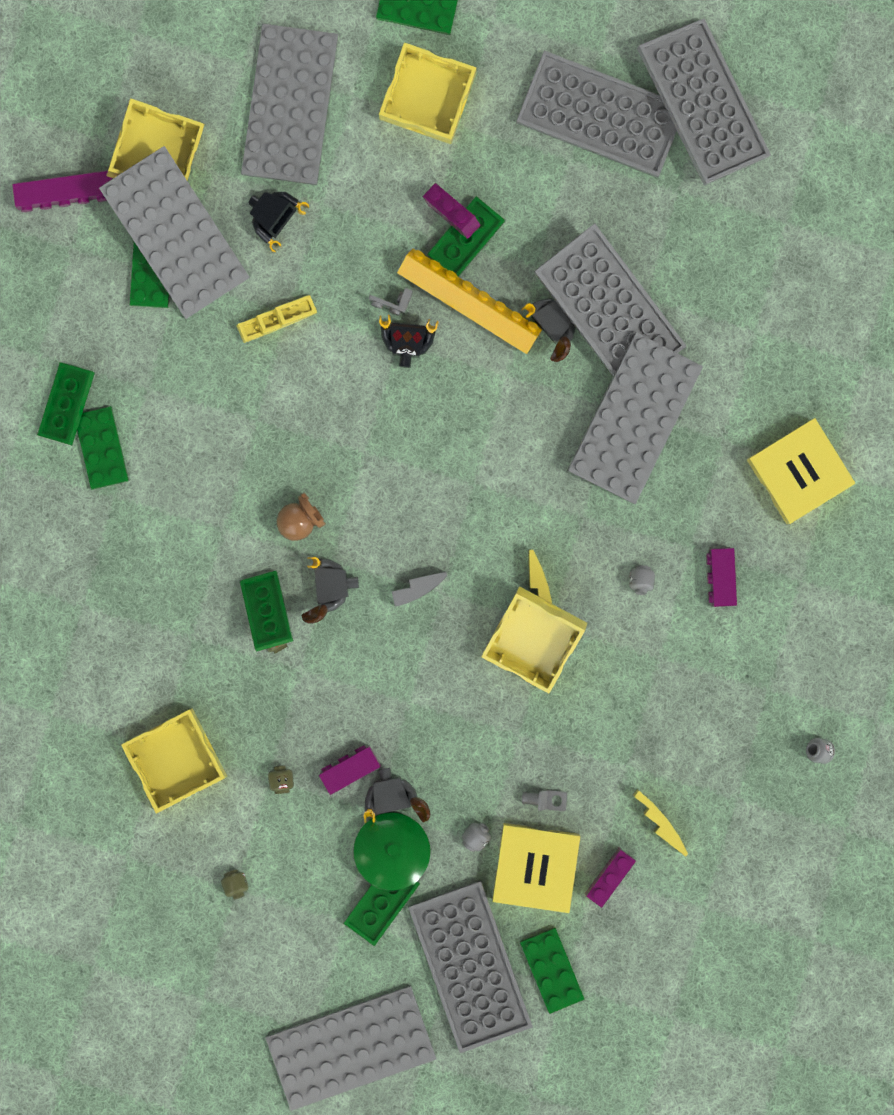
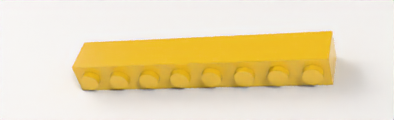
(469, 300)

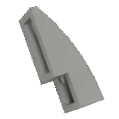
(418, 588)

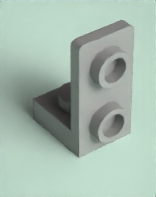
(403, 300)

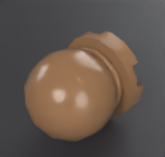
(298, 519)

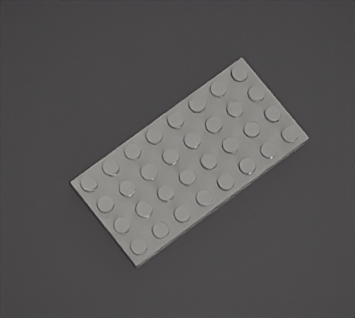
(703, 101)
(289, 104)
(598, 114)
(174, 232)
(604, 298)
(635, 418)
(470, 966)
(350, 1048)

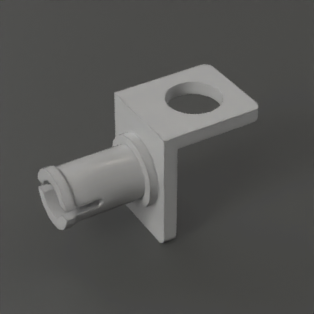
(544, 800)

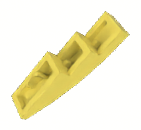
(276, 319)
(537, 577)
(664, 828)

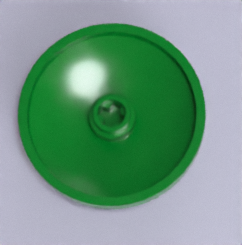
(391, 851)

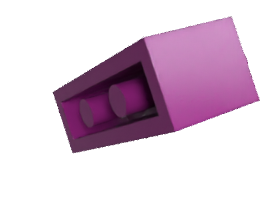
(451, 210)
(722, 577)
(349, 769)
(610, 877)

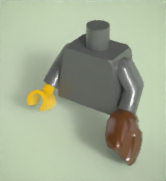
(554, 323)
(331, 588)
(393, 795)

